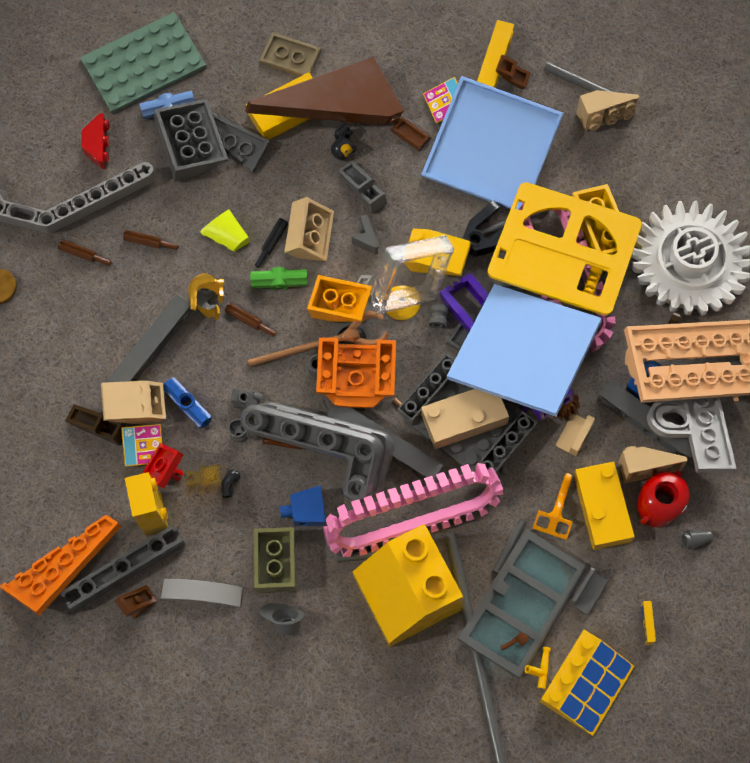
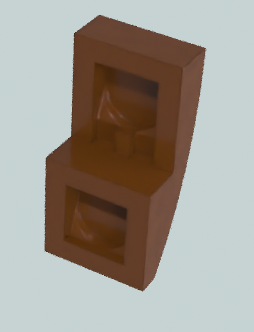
(508, 69)

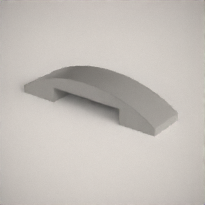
(202, 592)

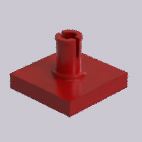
(164, 465)

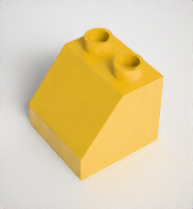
(408, 586)

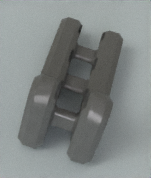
(365, 448)

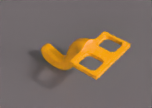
(555, 516)

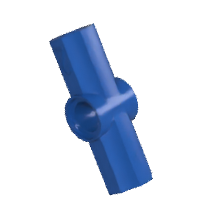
(194, 411)

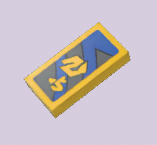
(648, 622)

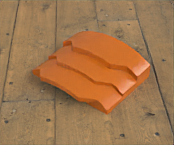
(356, 373)

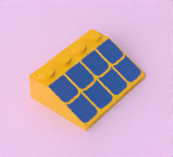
(587, 683)

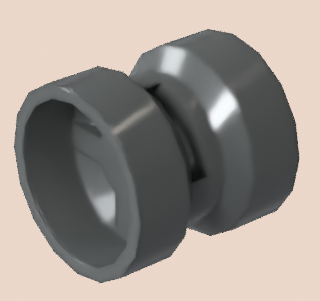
(438, 316)
(235, 428)

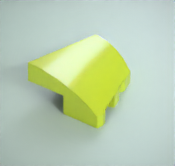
(226, 231)

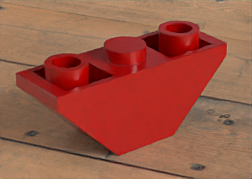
(95, 140)

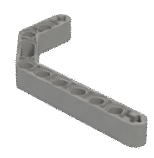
(85, 198)

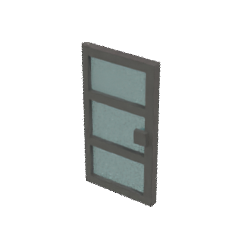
(522, 599)

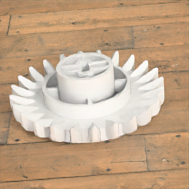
(675, 258)

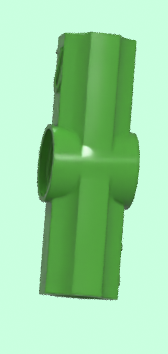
(278, 278)

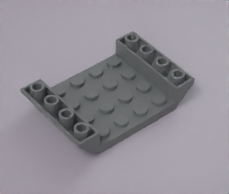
(486, 448)

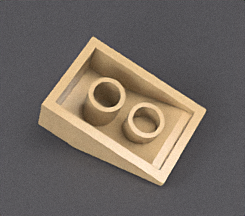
(645, 462)

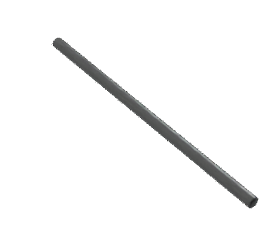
(477, 658)

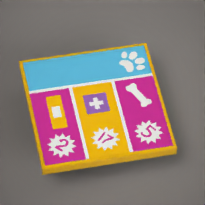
(440, 98)
(140, 443)

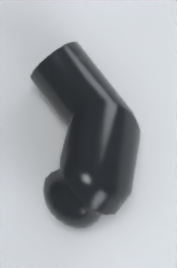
(227, 481)

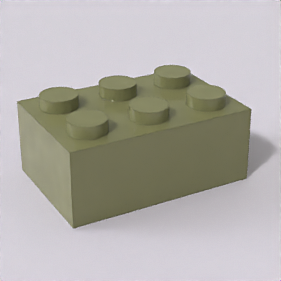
(275, 560)

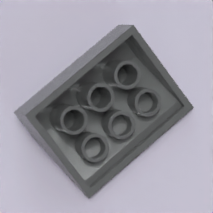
(189, 139)

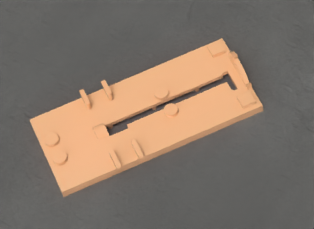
(689, 342)

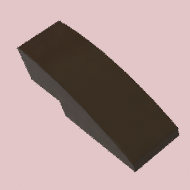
(94, 423)

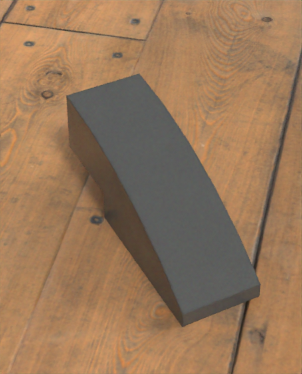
(363, 186)

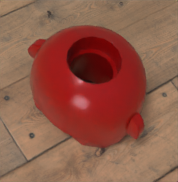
(659, 514)

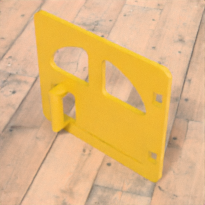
(555, 264)

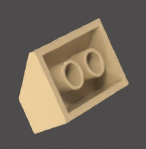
(309, 230)

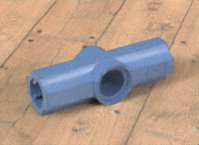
(165, 100)

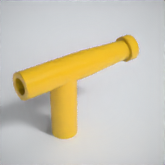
(542, 671)

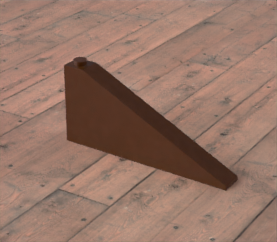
(346, 95)

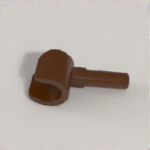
(521, 638)

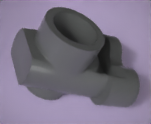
(248, 398)

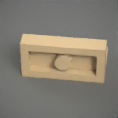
(575, 434)

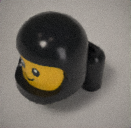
(342, 146)

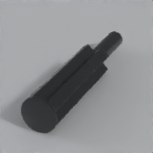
(272, 240)

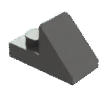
(366, 239)

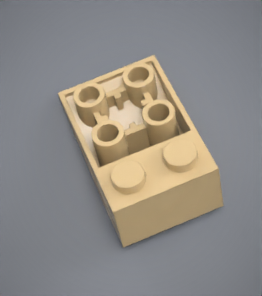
(605, 108)
(133, 402)

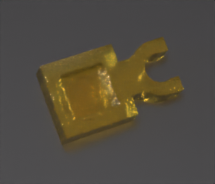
(207, 476)

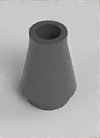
(693, 539)

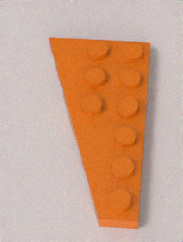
(55, 570)

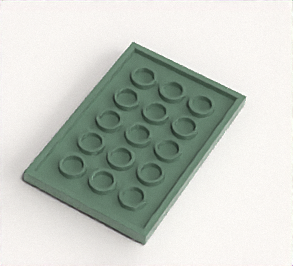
(143, 62)

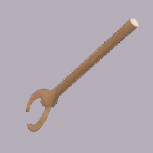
(349, 335)

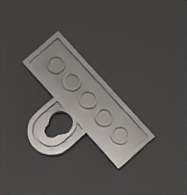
(704, 428)

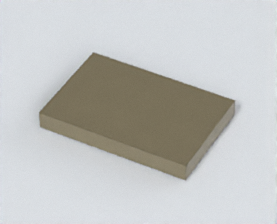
(289, 55)

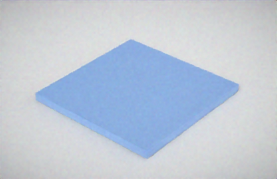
(491, 143)
(524, 349)

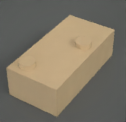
(463, 417)

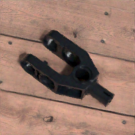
(471, 233)

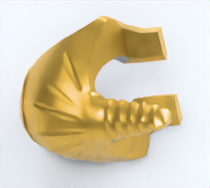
(201, 290)

